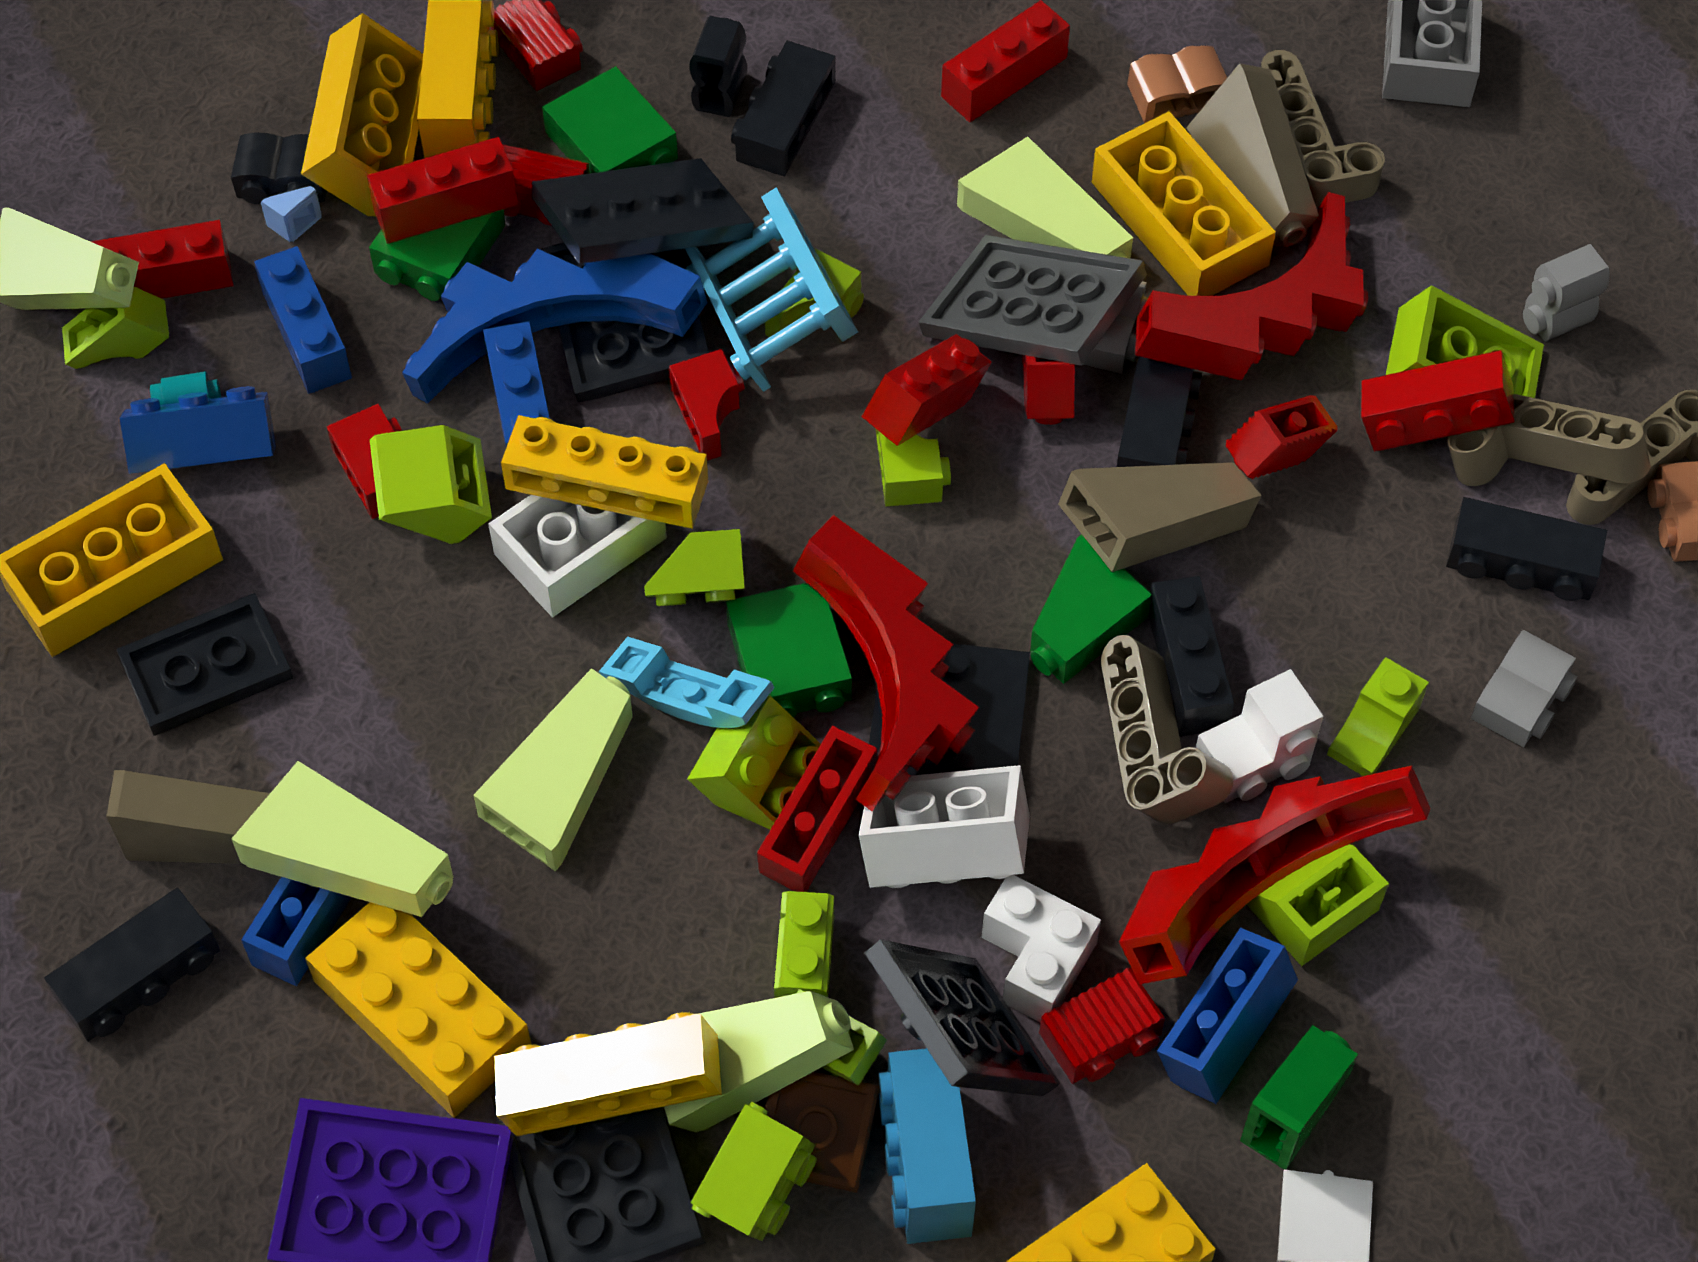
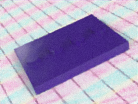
(389, 1187)

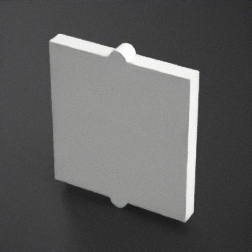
(1324, 1218)

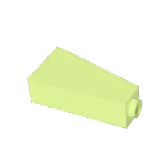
(1039, 203)
(58, 269)
(557, 769)
(343, 845)
(765, 1050)

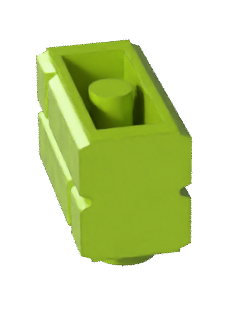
(804, 943)

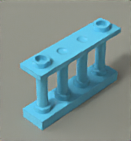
(809, 283)

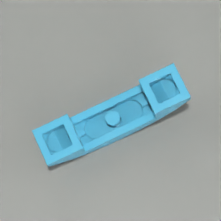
(684, 689)

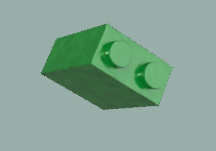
(609, 125)
(437, 255)
(793, 644)

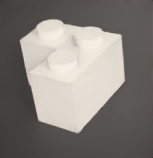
(1269, 738)
(1048, 938)

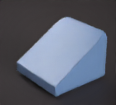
(292, 212)

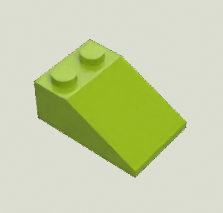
(1445, 329)

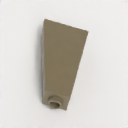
(1254, 147)
(1156, 509)
(177, 818)

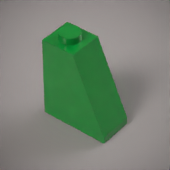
(1085, 613)
(1298, 1096)

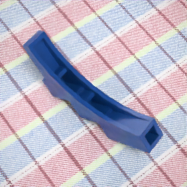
(550, 295)

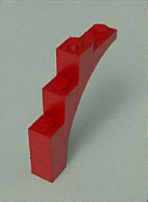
(1233, 329)
(882, 608)
(1240, 861)

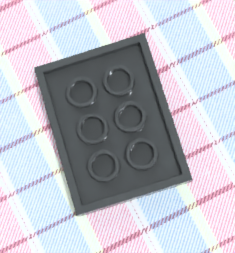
(1034, 299)

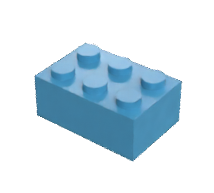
(926, 1149)

